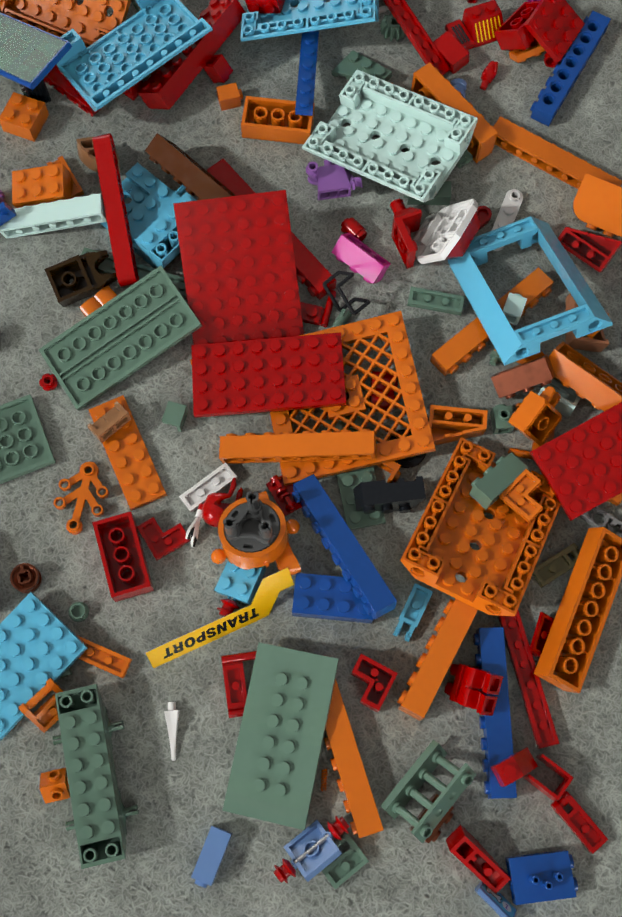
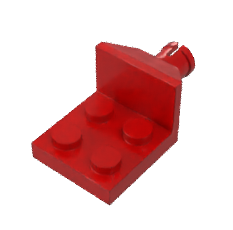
(404, 223)

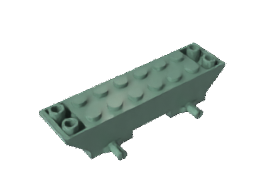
(92, 776)

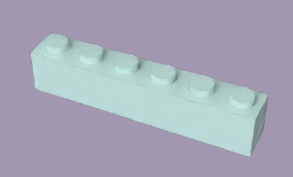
(55, 216)

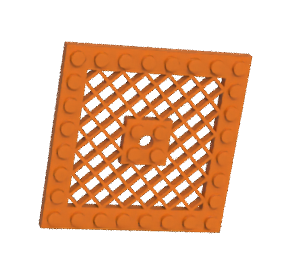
(386, 451)

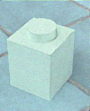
(514, 307)

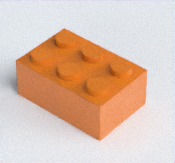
(40, 185)

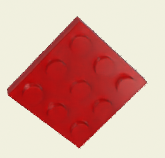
(554, 26)

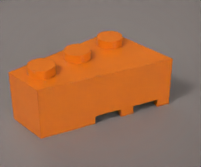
(452, 423)

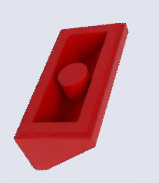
(541, 633)

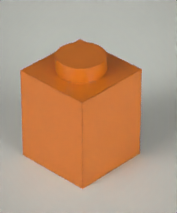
(229, 96)

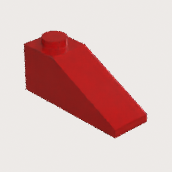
(477, 859)

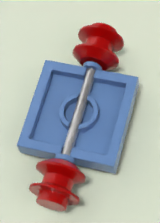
(312, 850)

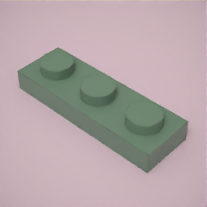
(436, 301)

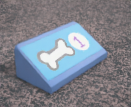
(495, 901)

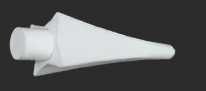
(172, 718)

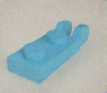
(413, 609)

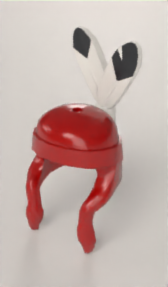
(211, 511)

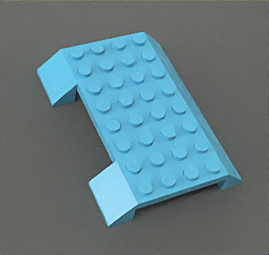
(130, 50)

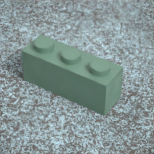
(496, 480)

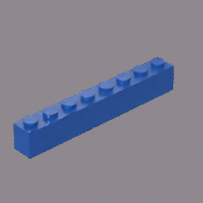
(344, 547)
(496, 728)

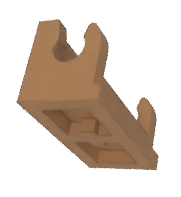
(110, 422)

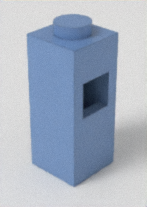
(211, 856)

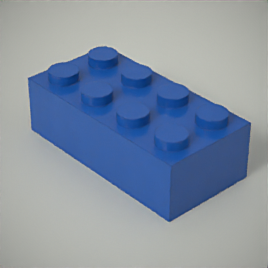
(327, 599)

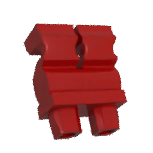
(466, 685)

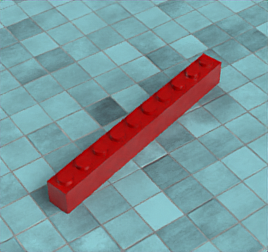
(308, 267)

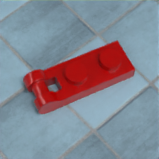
(579, 823)

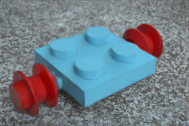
(237, 585)

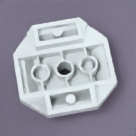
(447, 232)

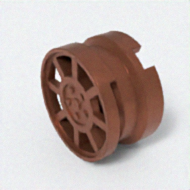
(25, 578)

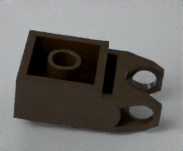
(84, 272)

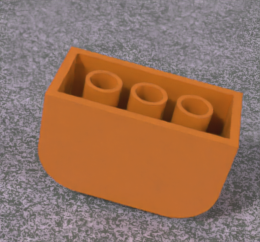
(599, 205)

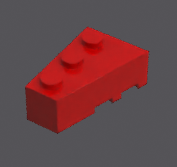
(589, 247)

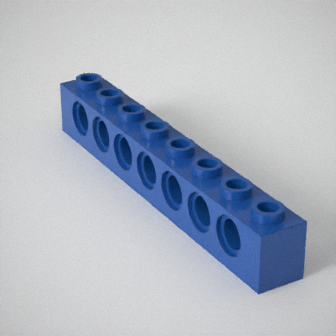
(570, 68)

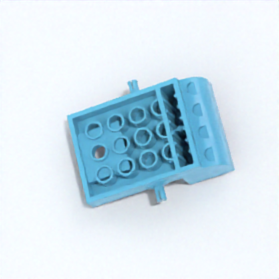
(152, 216)

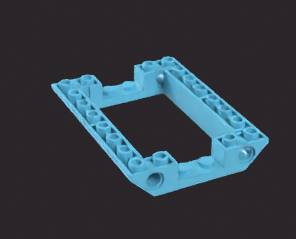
(526, 341)

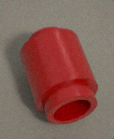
(352, 226)

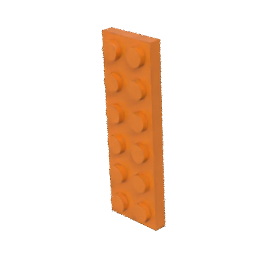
(130, 459)

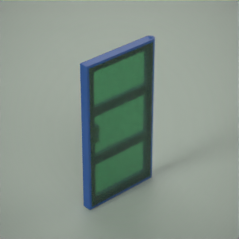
(28, 52)

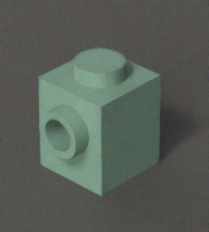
(499, 417)

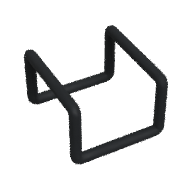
(348, 303)

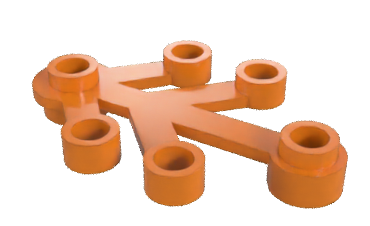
(82, 494)

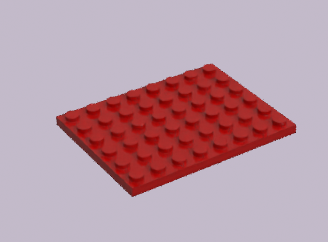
(240, 267)

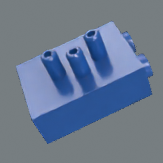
(541, 877)

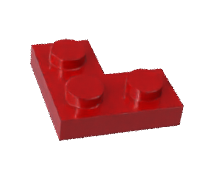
(159, 542)

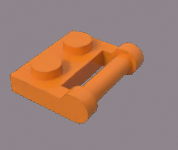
(47, 713)

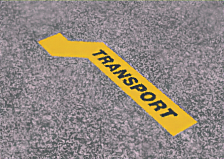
(260, 608)

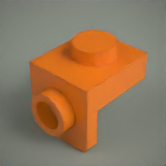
(393, 468)

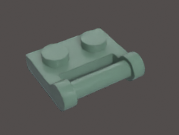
(346, 864)

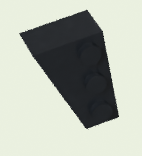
(389, 497)

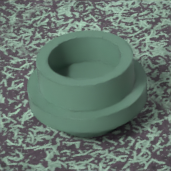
(78, 611)

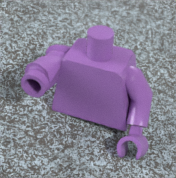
(332, 180)

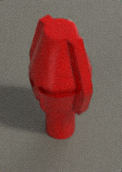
(489, 74)

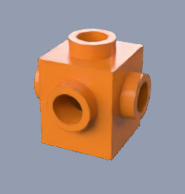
(54, 785)

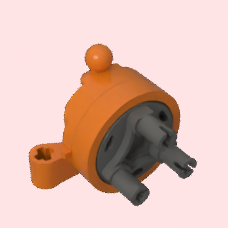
(256, 535)

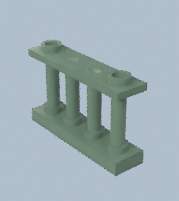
(414, 779)

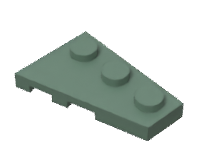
(356, 61)

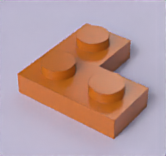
(518, 496)

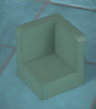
(175, 415)

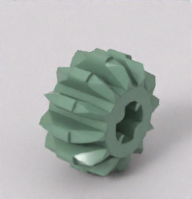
(391, 28)

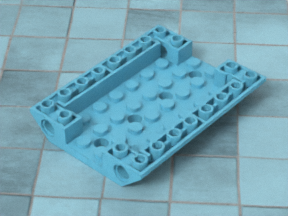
(307, 17)

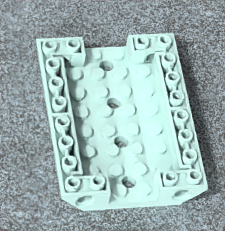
(401, 121)

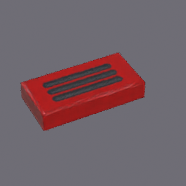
(458, 29)

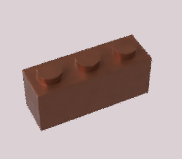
(523, 377)

